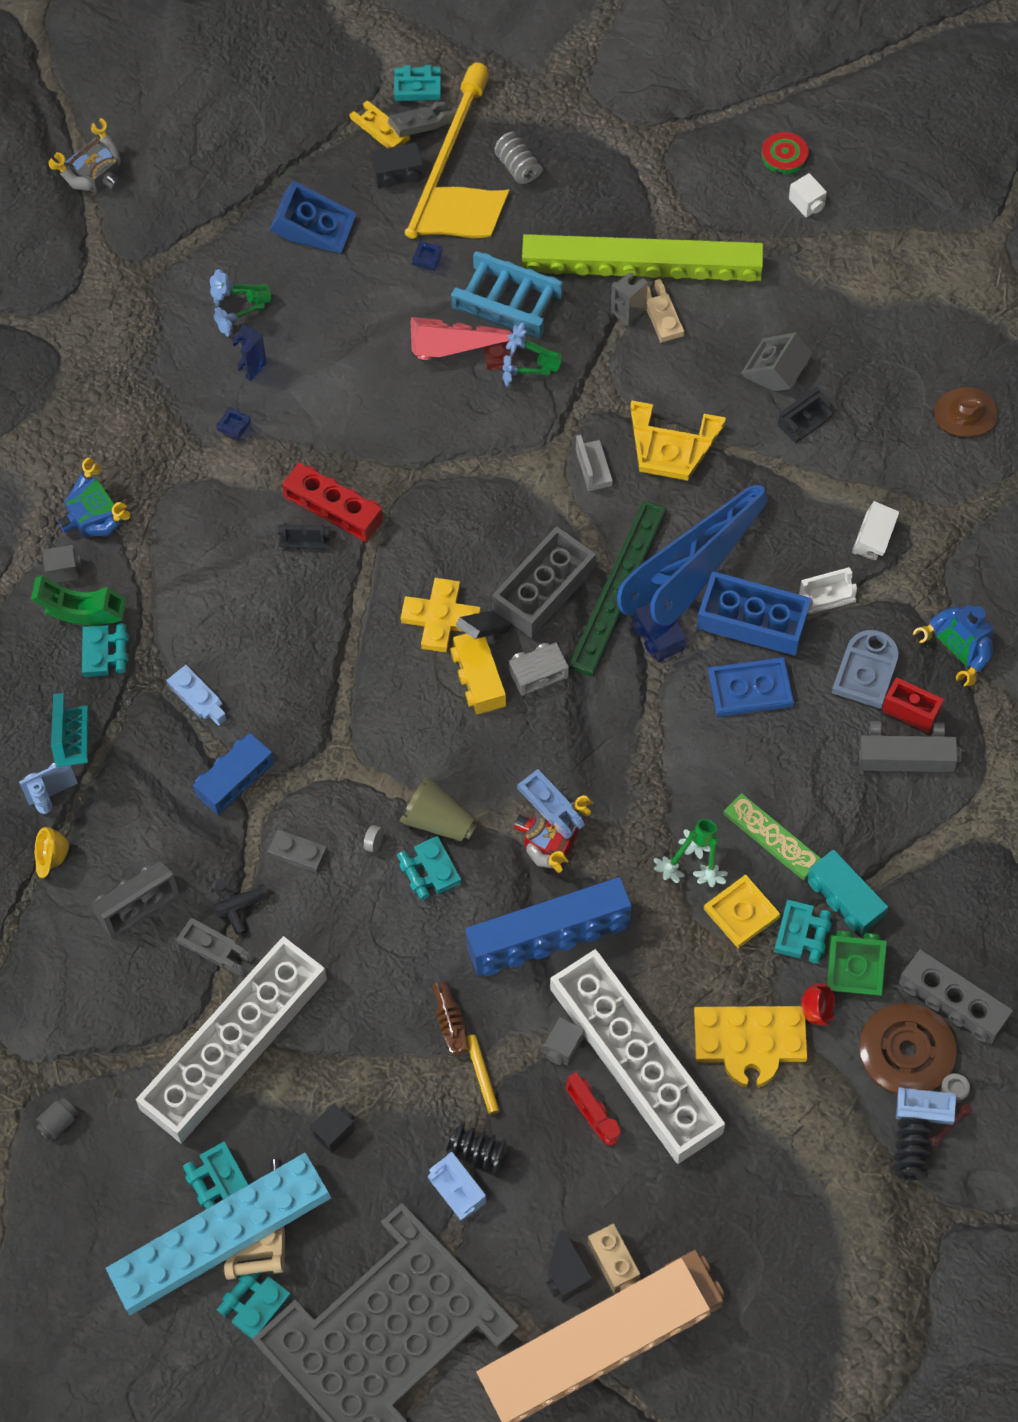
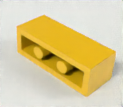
(478, 673)

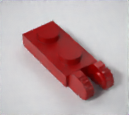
(592, 1110)

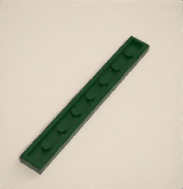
(606, 612)

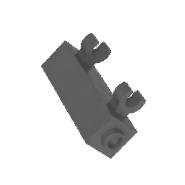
(908, 752)

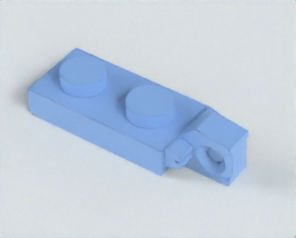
(197, 695)

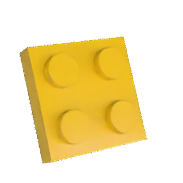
(741, 911)

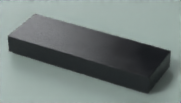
(483, 624)

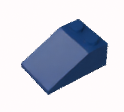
(312, 219)

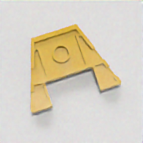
(670, 451)

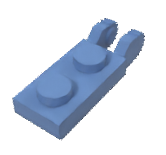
(549, 802)

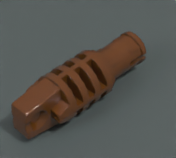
(450, 1020)

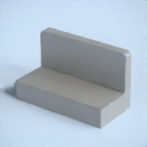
(593, 464)

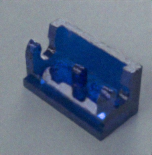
(252, 351)

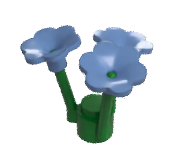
(221, 287)

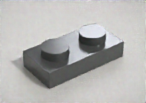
(297, 851)

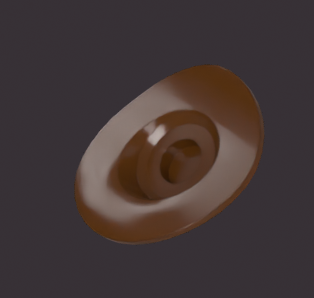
(966, 412)

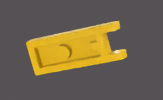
(377, 125)

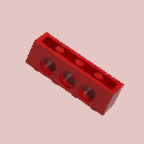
(360, 524)

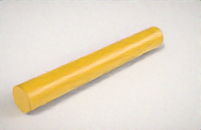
(482, 1075)

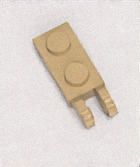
(663, 314)

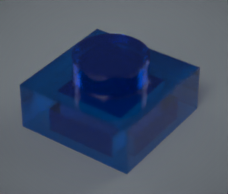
(427, 255)
(233, 423)

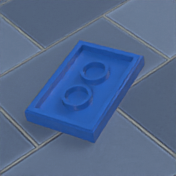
(750, 687)

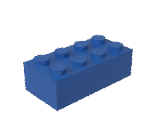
(753, 613)

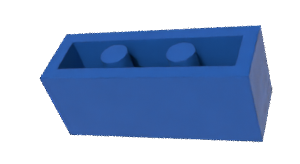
(233, 773)

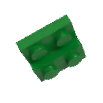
(856, 963)

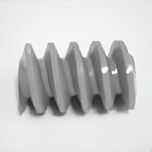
(517, 158)

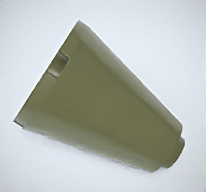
(438, 812)

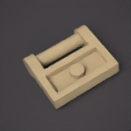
(269, 1246)

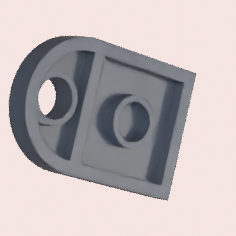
(866, 670)

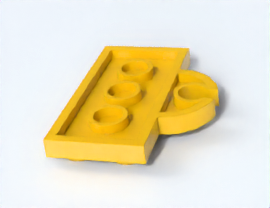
(750, 1039)

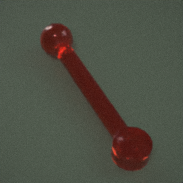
(964, 1110)

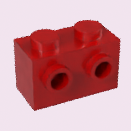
(912, 705)

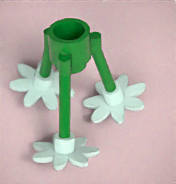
(697, 840)

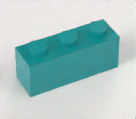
(846, 893)

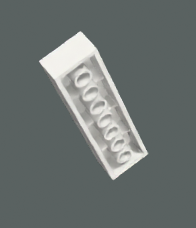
(231, 1039)
(637, 1056)

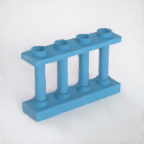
(500, 314)

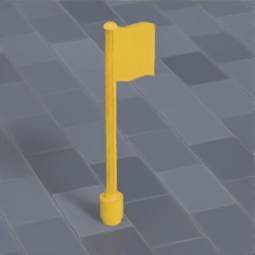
(458, 209)

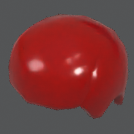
(818, 1004)

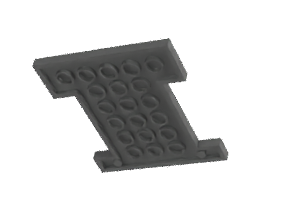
(383, 1329)

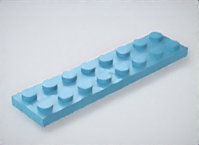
(217, 1233)

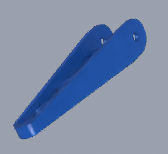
(687, 563)

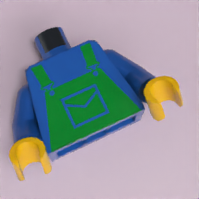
(91, 507)
(965, 635)

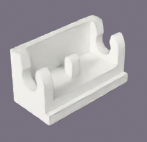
(875, 531)
(829, 590)

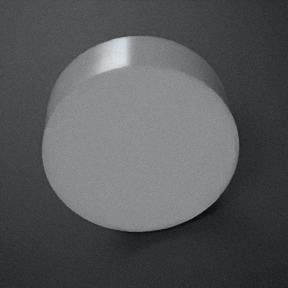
(373, 838)
(956, 1084)

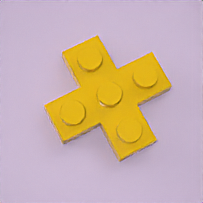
(437, 614)

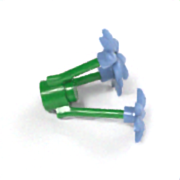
(547, 359)

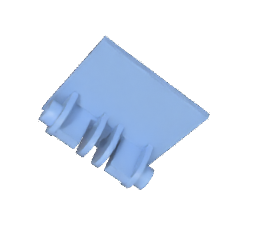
(42, 785)

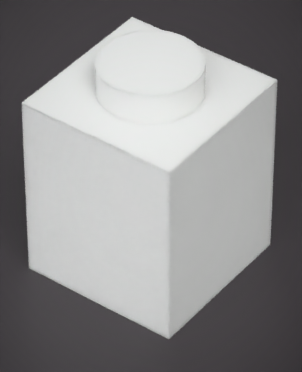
(807, 195)

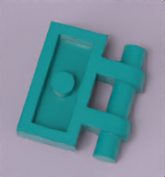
(417, 83)
(96, 647)
(436, 864)
(794, 929)
(223, 1171)
(260, 1308)

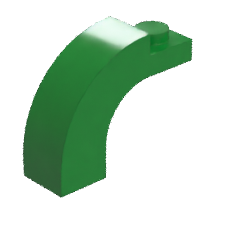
(77, 607)

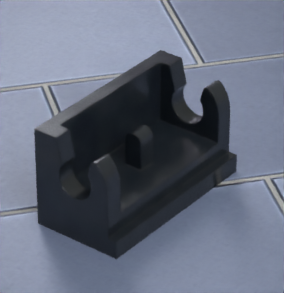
(805, 415)

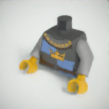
(93, 165)

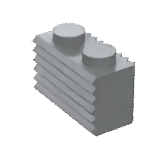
(538, 668)

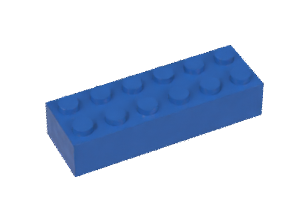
(548, 927)

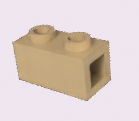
(613, 1258)

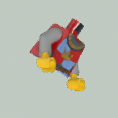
(543, 840)

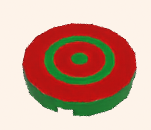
(784, 152)

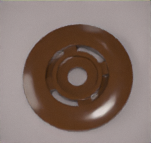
(899, 1024)

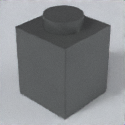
(61, 563)
(563, 1042)

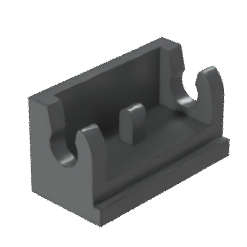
(629, 300)

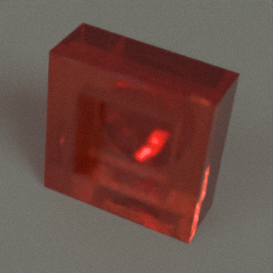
(495, 355)

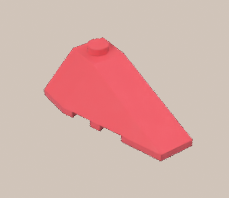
(437, 339)

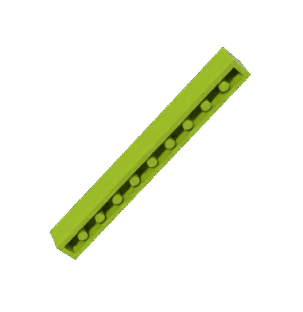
(643, 257)

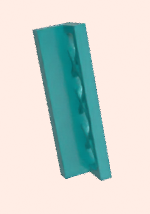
(63, 735)

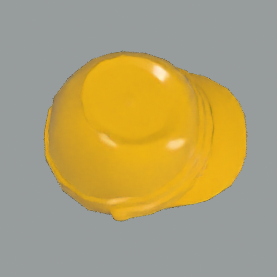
(50, 850)

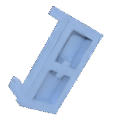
(928, 1105)
(457, 1187)

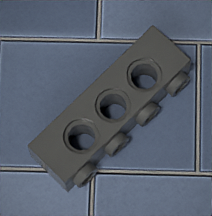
(948, 983)

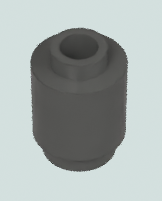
(56, 1118)

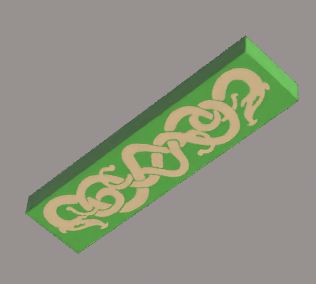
(771, 836)

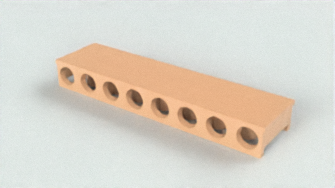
(594, 1342)

